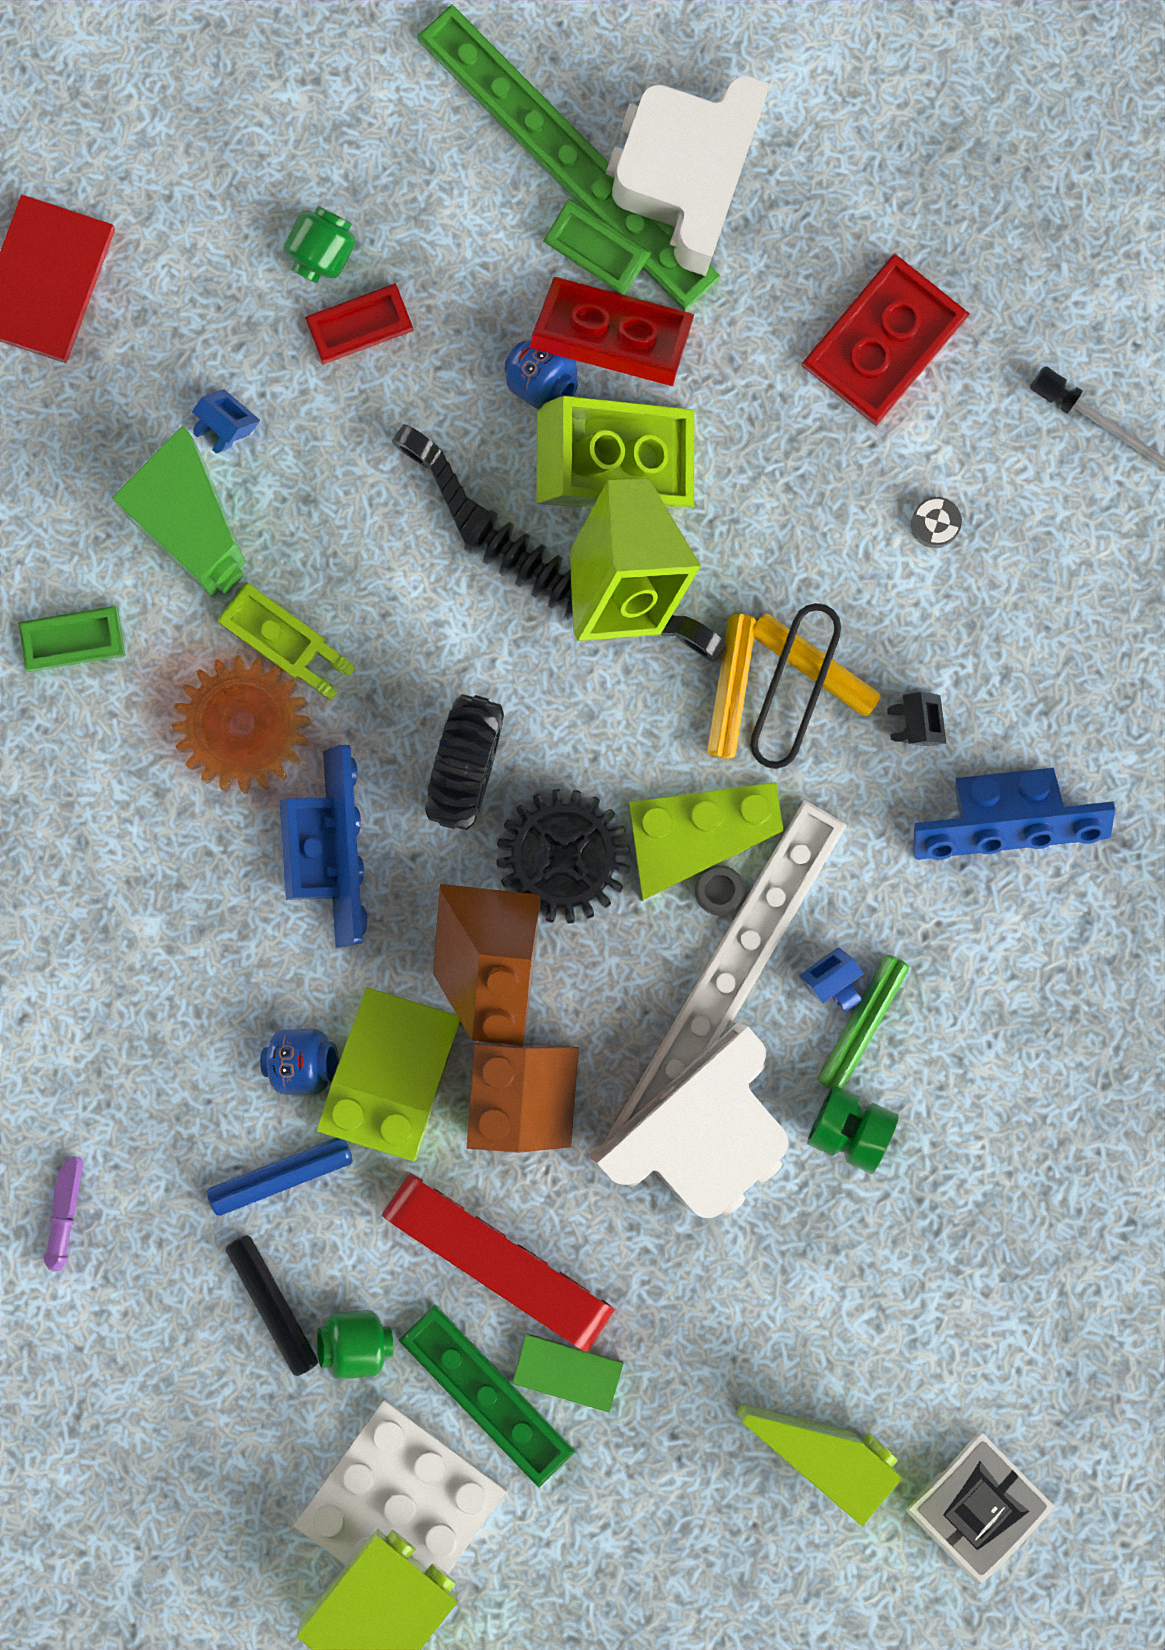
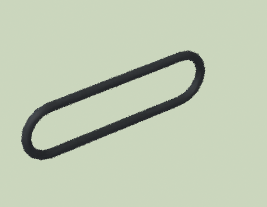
(815, 693)

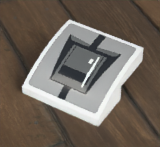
(980, 1508)

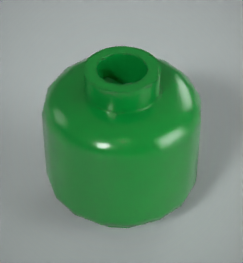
(319, 244)
(354, 1344)

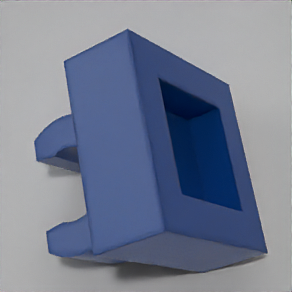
(225, 417)
(833, 979)

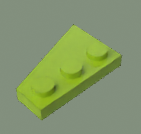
(699, 830)

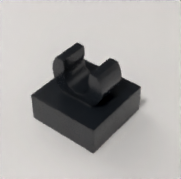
(923, 719)

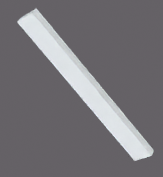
(741, 952)

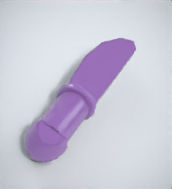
(63, 1210)

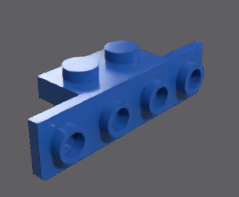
(1011, 814)
(322, 847)

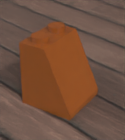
(487, 959)
(522, 1097)

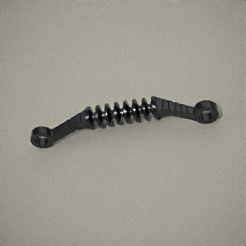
(477, 529)

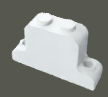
(686, 162)
(703, 1131)

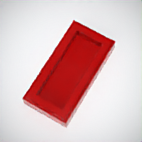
(359, 323)

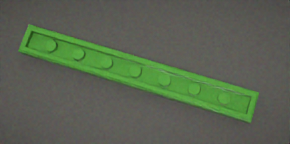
(555, 145)

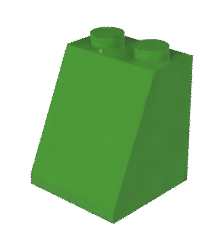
(183, 515)

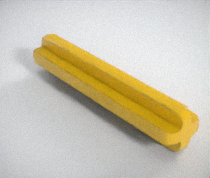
(809, 661)
(731, 686)

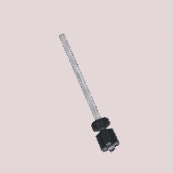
(1053, 386)

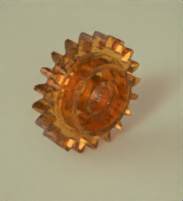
(219, 702)

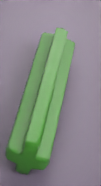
(863, 1022)

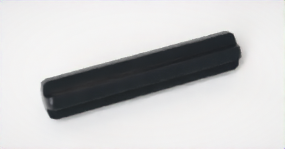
(271, 1305)

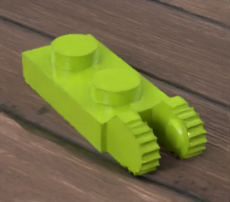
(281, 638)

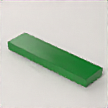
(487, 1395)

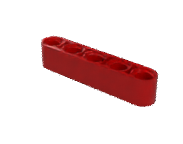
(498, 1262)

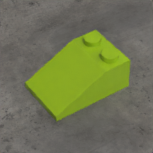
(604, 440)
(389, 1074)
(835, 1460)

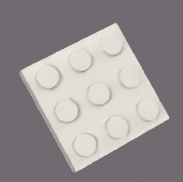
(405, 1483)

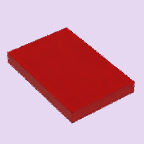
(48, 276)
(612, 331)
(885, 339)

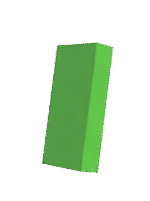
(597, 247)
(71, 639)
(567, 1372)

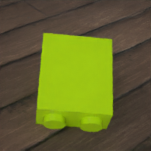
(628, 564)
(380, 1601)

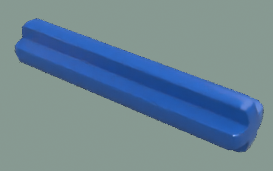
(279, 1176)

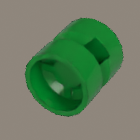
(869, 1136)

